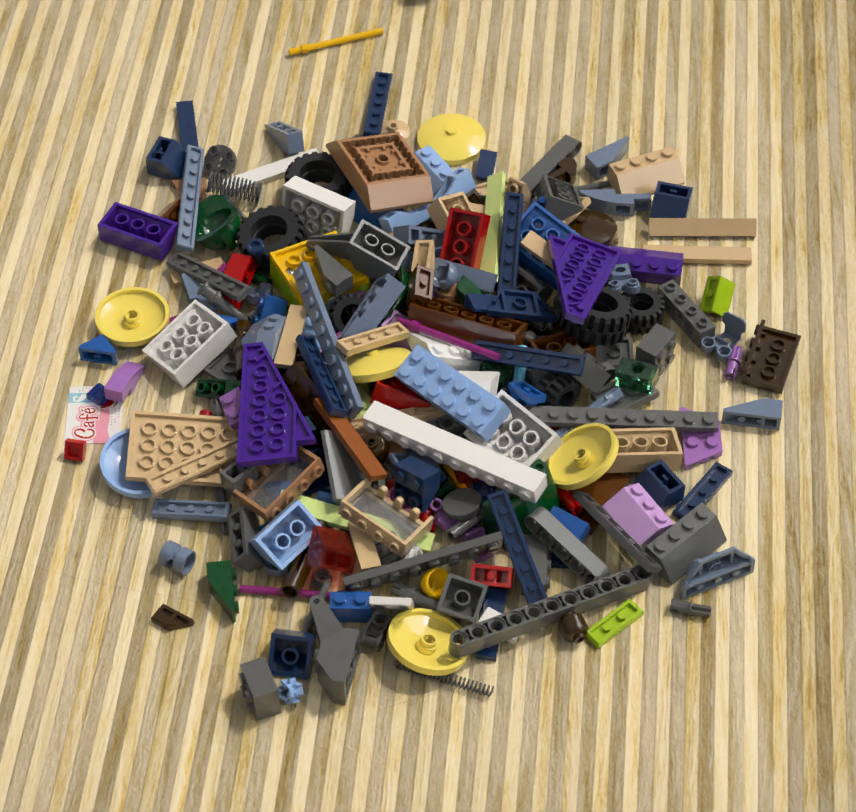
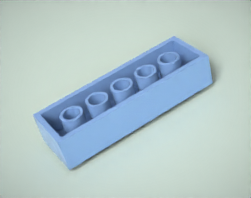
(452, 393)

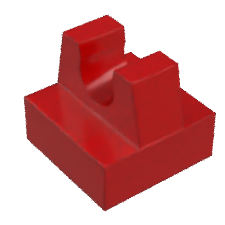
(75, 449)

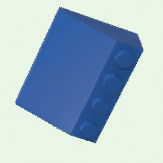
(543, 224)

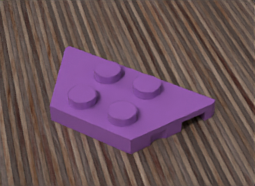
(700, 446)

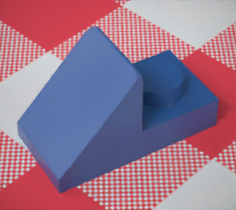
(526, 393)

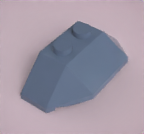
(266, 331)
(716, 570)

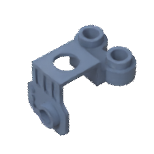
(622, 280)
(733, 330)

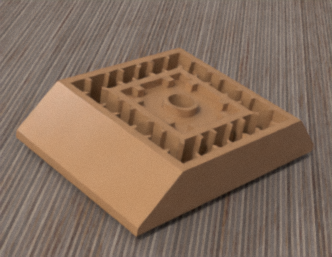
(383, 171)

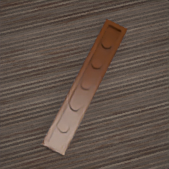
(352, 443)

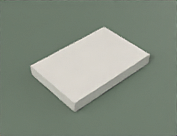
(391, 603)

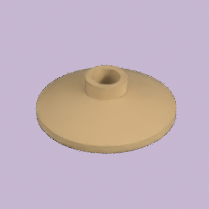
(396, 126)

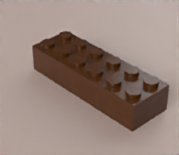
(466, 324)

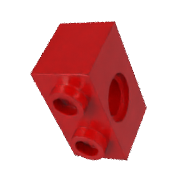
(493, 576)

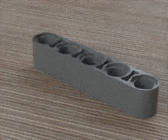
(565, 546)

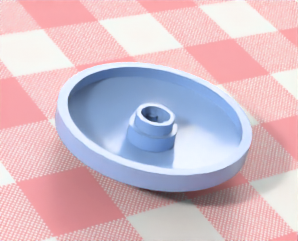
(113, 467)

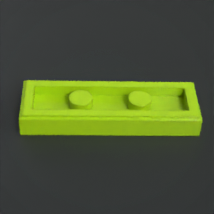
(614, 623)

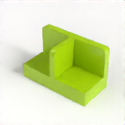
(717, 295)

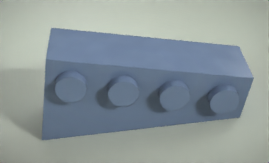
(374, 306)

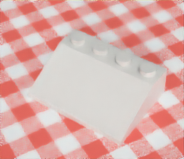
(318, 207)
(190, 343)
(454, 356)
(520, 435)

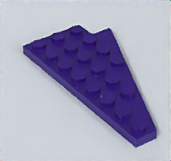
(580, 273)
(268, 415)

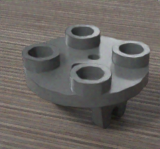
(213, 159)

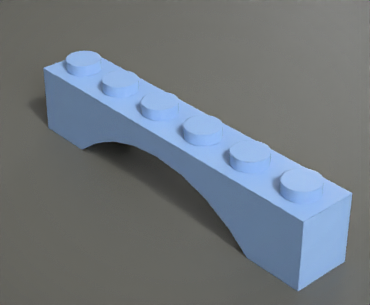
(454, 182)

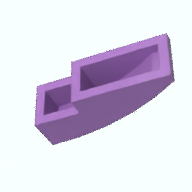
(123, 381)

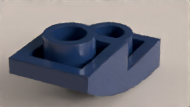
(486, 164)

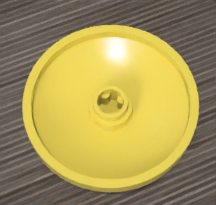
(453, 137)
(132, 316)
(376, 363)
(583, 456)
(421, 641)

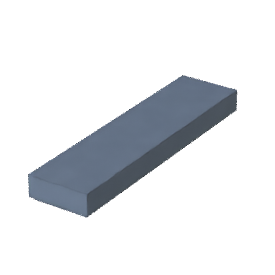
(191, 510)

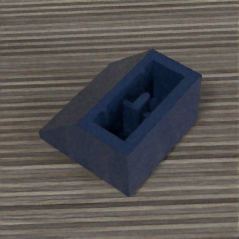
(166, 159)
(671, 201)
(416, 482)
(661, 484)

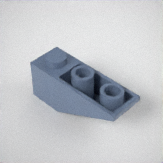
(598, 161)

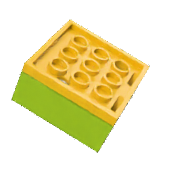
(286, 260)

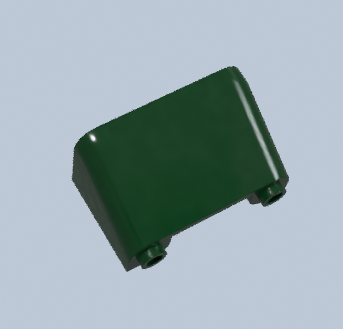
(524, 508)

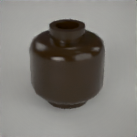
(378, 445)
(573, 627)

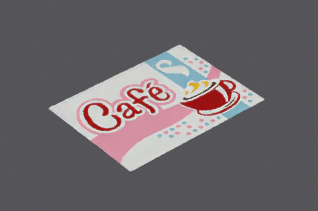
(89, 421)

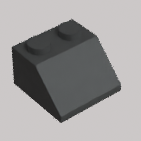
(462, 598)

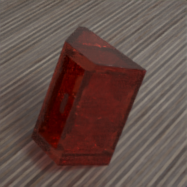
(331, 550)

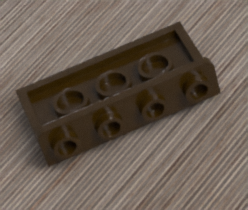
(769, 358)
(304, 392)

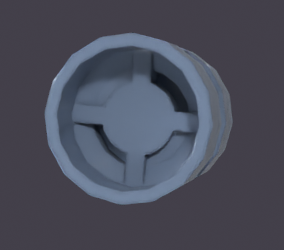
(176, 557)

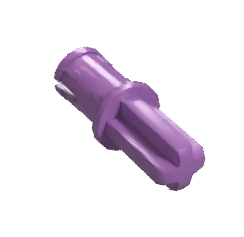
(733, 363)

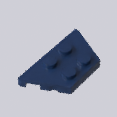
(520, 306)

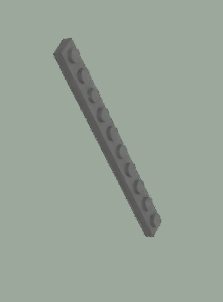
(626, 418)

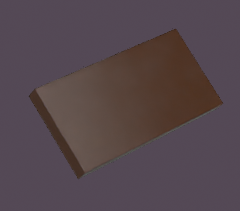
(601, 491)

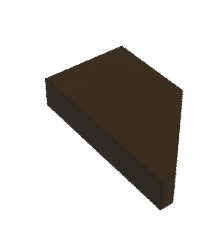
(171, 619)

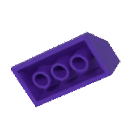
(138, 231)
(652, 265)

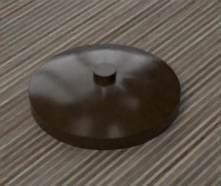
(595, 227)

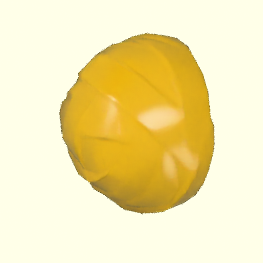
(433, 582)

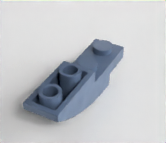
(616, 204)

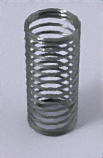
(211, 182)

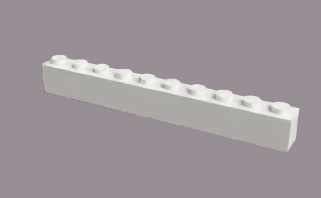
(455, 452)

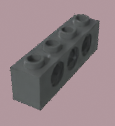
(686, 312)

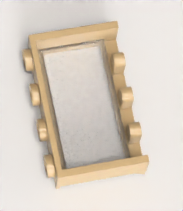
(383, 518)

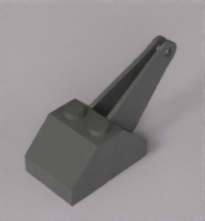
(368, 248)
(337, 652)

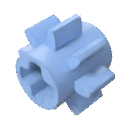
(290, 691)

